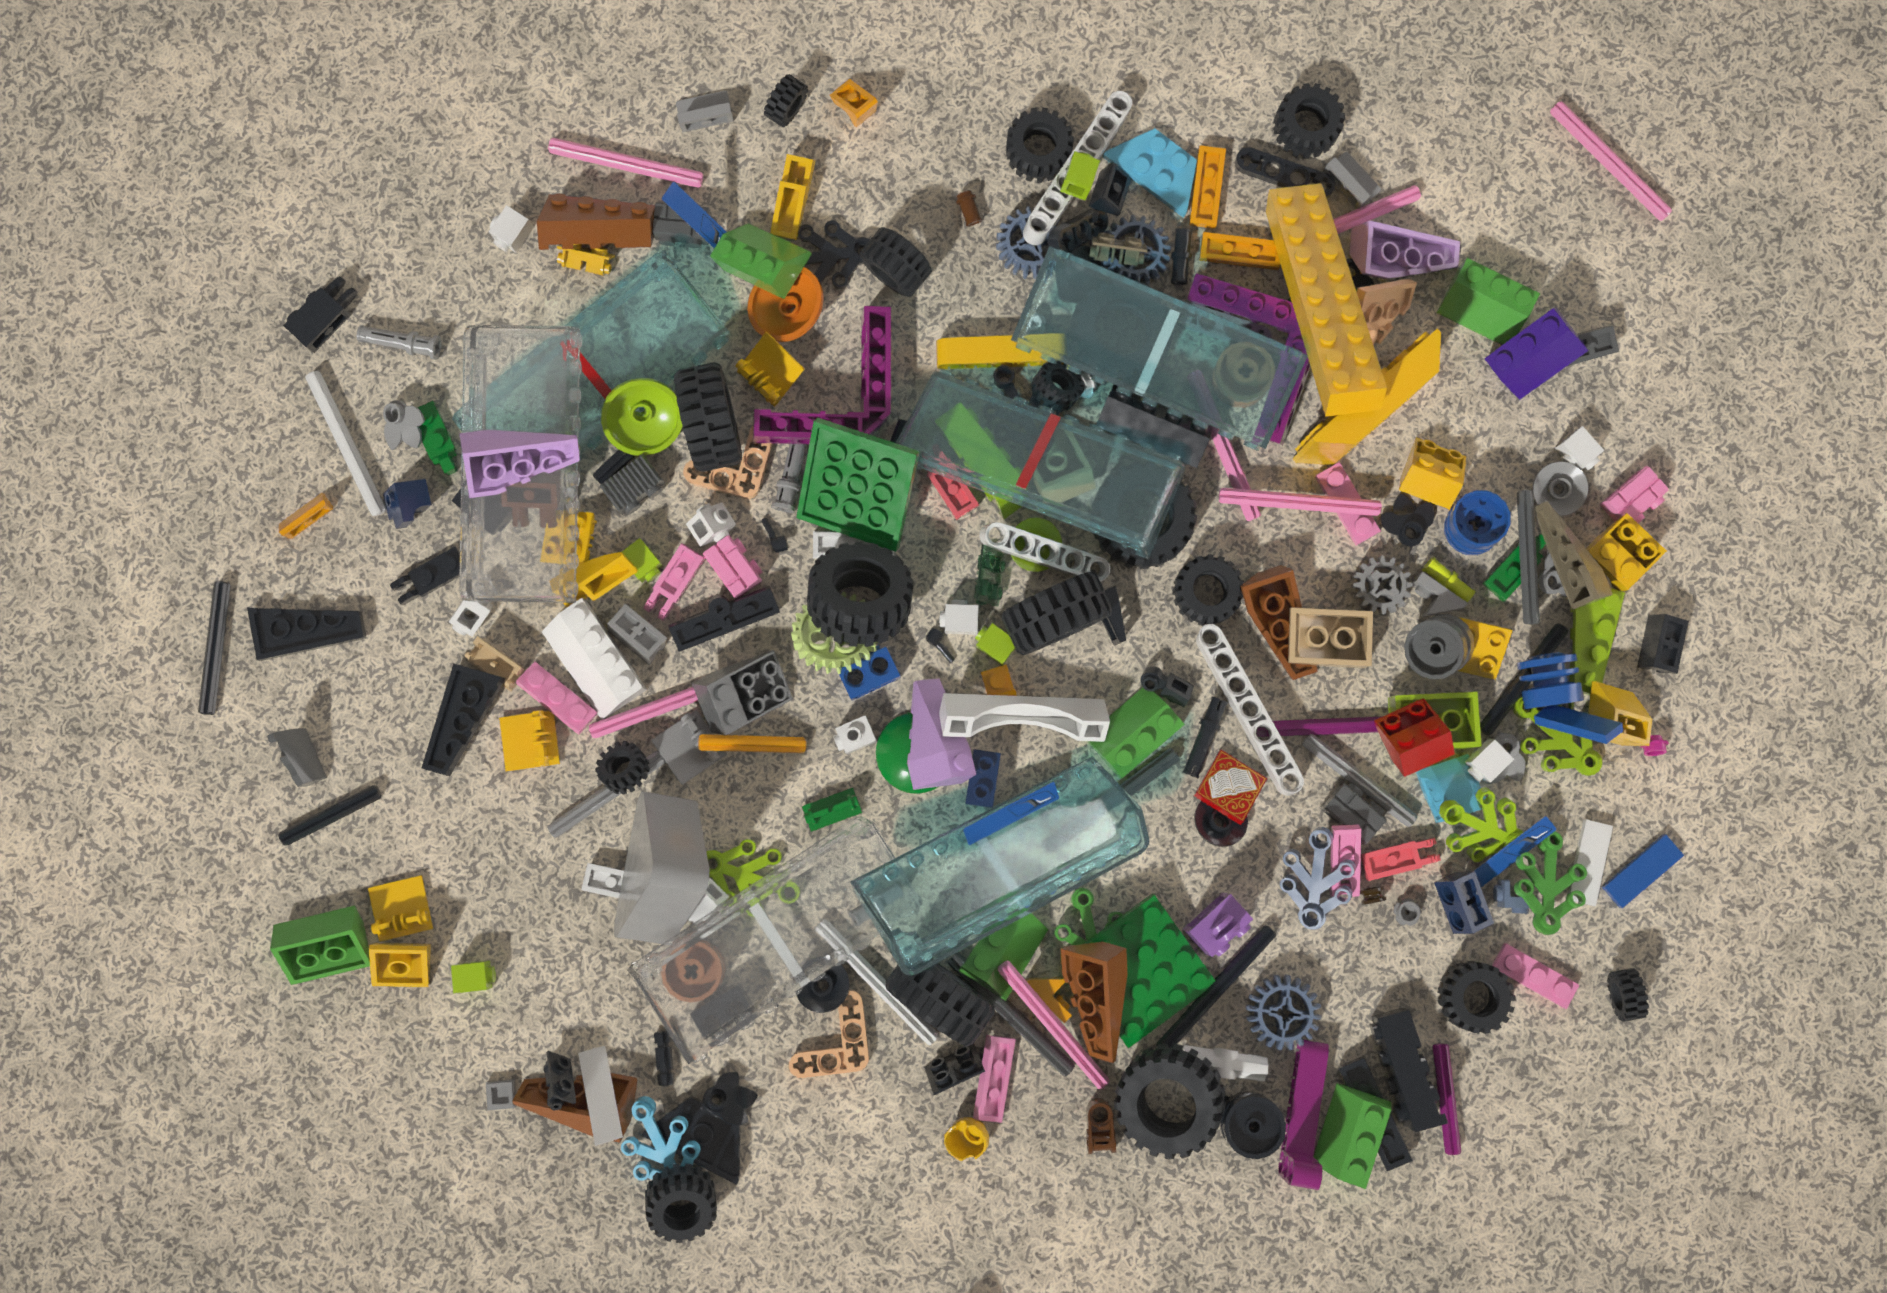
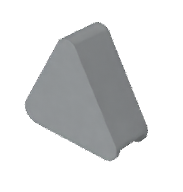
(663, 869)

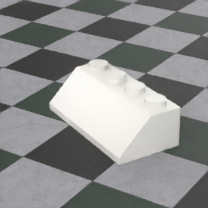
(593, 659)

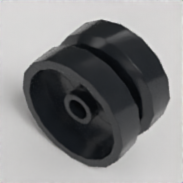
(1268, 1129)

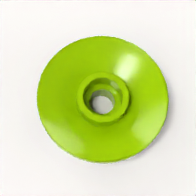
(1041, 528)

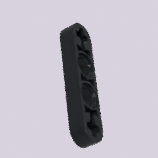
(1286, 168)

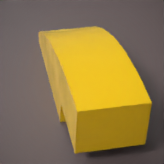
(792, 196)
(601, 575)

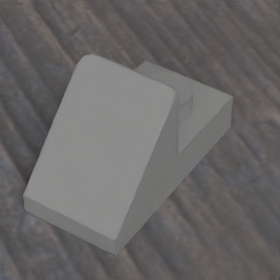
(1443, 599)

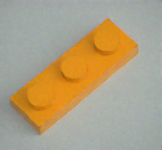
(1207, 187)
(1239, 251)

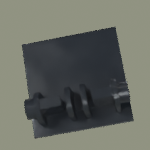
(954, 1068)

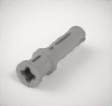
(411, 342)
(789, 484)

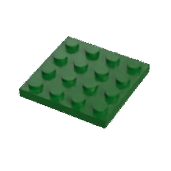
(857, 484)
(1160, 968)

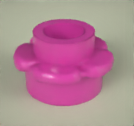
(1656, 747)

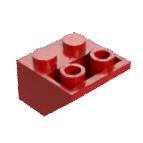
(1415, 737)

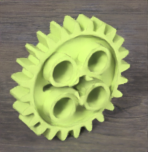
(806, 635)

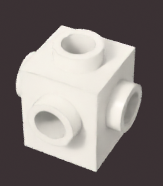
(711, 524)

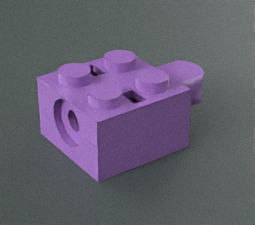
(1218, 925)

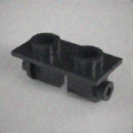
(560, 1080)

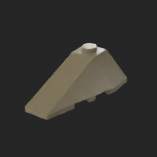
(1577, 569)

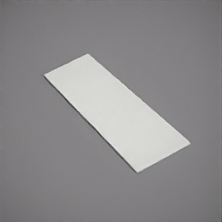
(600, 1095)

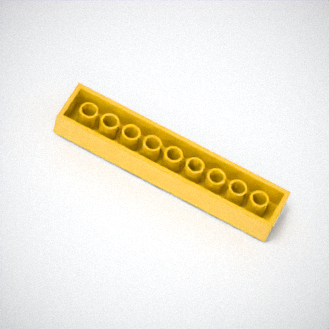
(1325, 301)

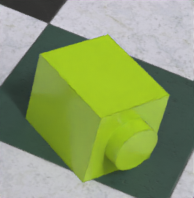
(1080, 175)
(644, 560)
(995, 643)
(472, 976)

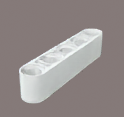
(1032, 550)

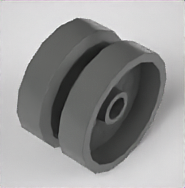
(1425, 654)

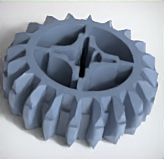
(1010, 253)
(1159, 256)
(1283, 1024)

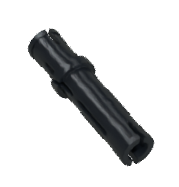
(1205, 736)

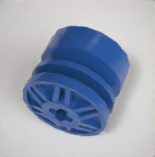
(1490, 515)
(1550, 680)

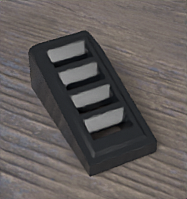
(1114, 623)

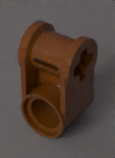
(1100, 1132)

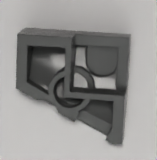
(299, 756)

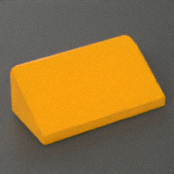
(305, 516)

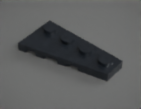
(292, 631)
(460, 714)

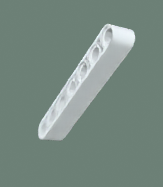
(1094, 136)
(1249, 723)

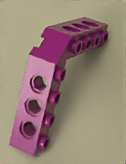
(1257, 308)
(875, 390)

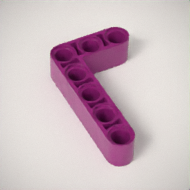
(1302, 1117)

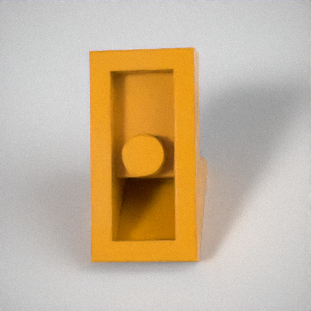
(855, 102)
(998, 681)
(1045, 989)

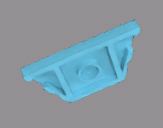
(1157, 167)

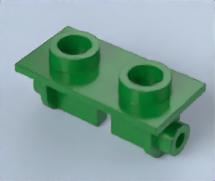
(831, 809)

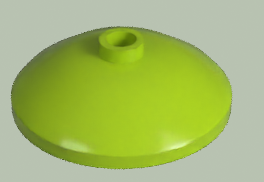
(646, 430)

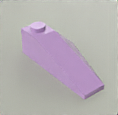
(1399, 252)
(506, 457)
(933, 757)

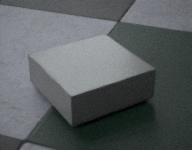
(500, 1094)

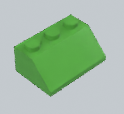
(760, 258)
(1487, 302)
(1136, 731)
(1012, 943)
(321, 945)
(1352, 1134)

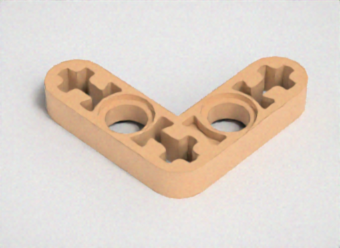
(736, 477)
(841, 1053)

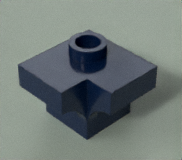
(405, 500)

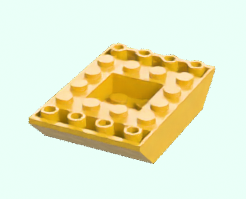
(1403, 379)

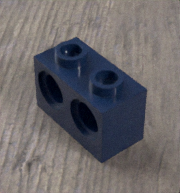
(983, 785)
(1464, 902)

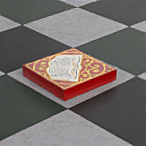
(1230, 787)

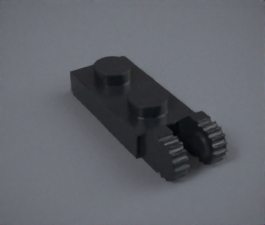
(430, 575)

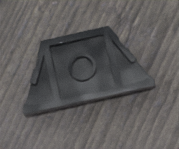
(716, 1138)

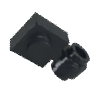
(1173, 687)

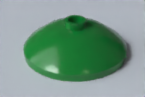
(893, 752)

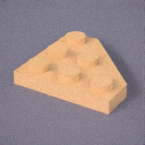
(1383, 304)

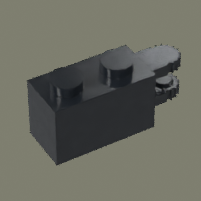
(321, 315)

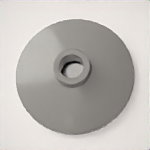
(1573, 485)

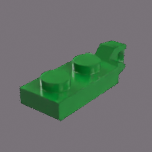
(437, 438)
(1507, 575)

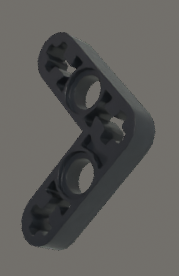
(1066, 237)

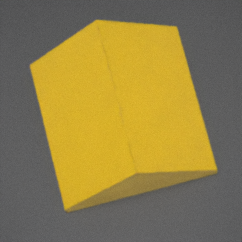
(400, 964)

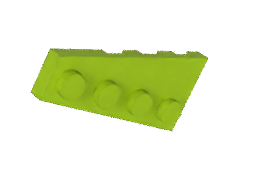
(1593, 638)

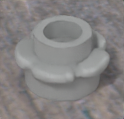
(1414, 912)

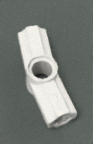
(1233, 1064)

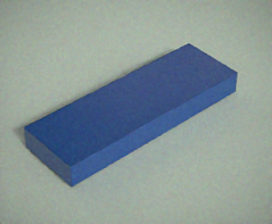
(1578, 723)
(1642, 871)

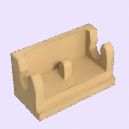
(493, 661)

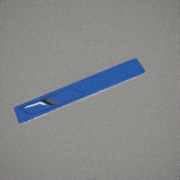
(693, 214)
(1011, 813)
(1509, 853)

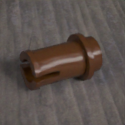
(969, 208)

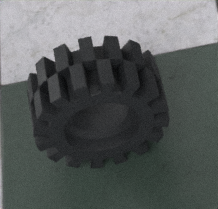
(785, 100)
(1053, 395)
(614, 759)
(1628, 994)

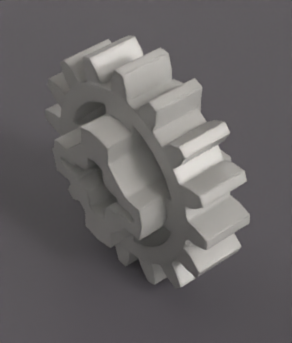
(1374, 578)

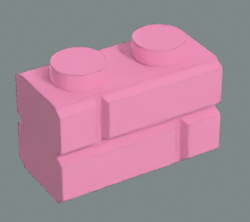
(1636, 496)
(733, 567)

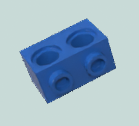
(871, 679)

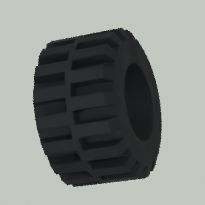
(1318, 102)
(1038, 124)
(895, 262)
(1192, 606)
(1499, 997)
(685, 1220)

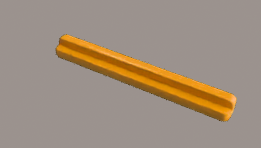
(744, 743)

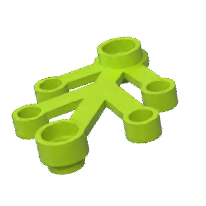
(1560, 742)
(1485, 829)
(744, 874)

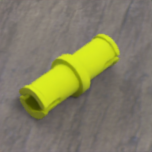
(1448, 579)

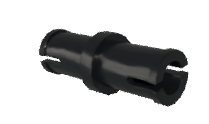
(1181, 256)

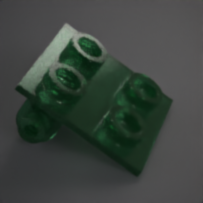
(991, 566)

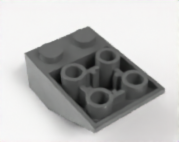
(742, 692)

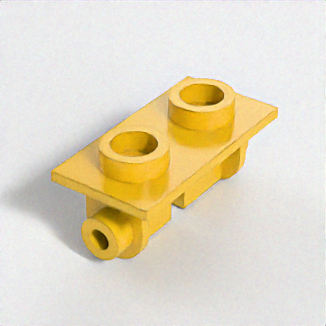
(596, 259)

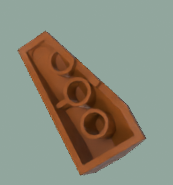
(1268, 602)
(1098, 987)
(533, 1097)

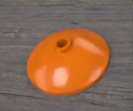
(773, 314)

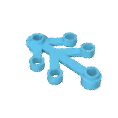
(662, 1152)

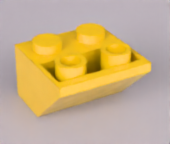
(1433, 473)
(1625, 552)
(1622, 707)

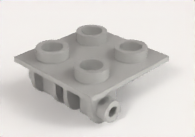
(680, 747)

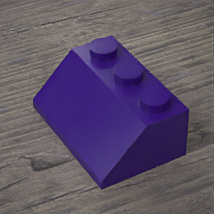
(1536, 353)

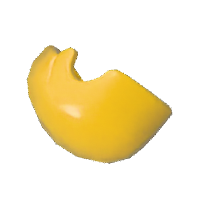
(966, 1138)

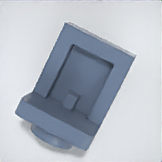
(1502, 896)

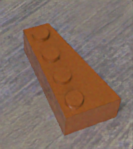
(594, 222)

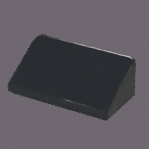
(1110, 190)

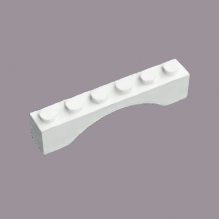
(1077, 717)

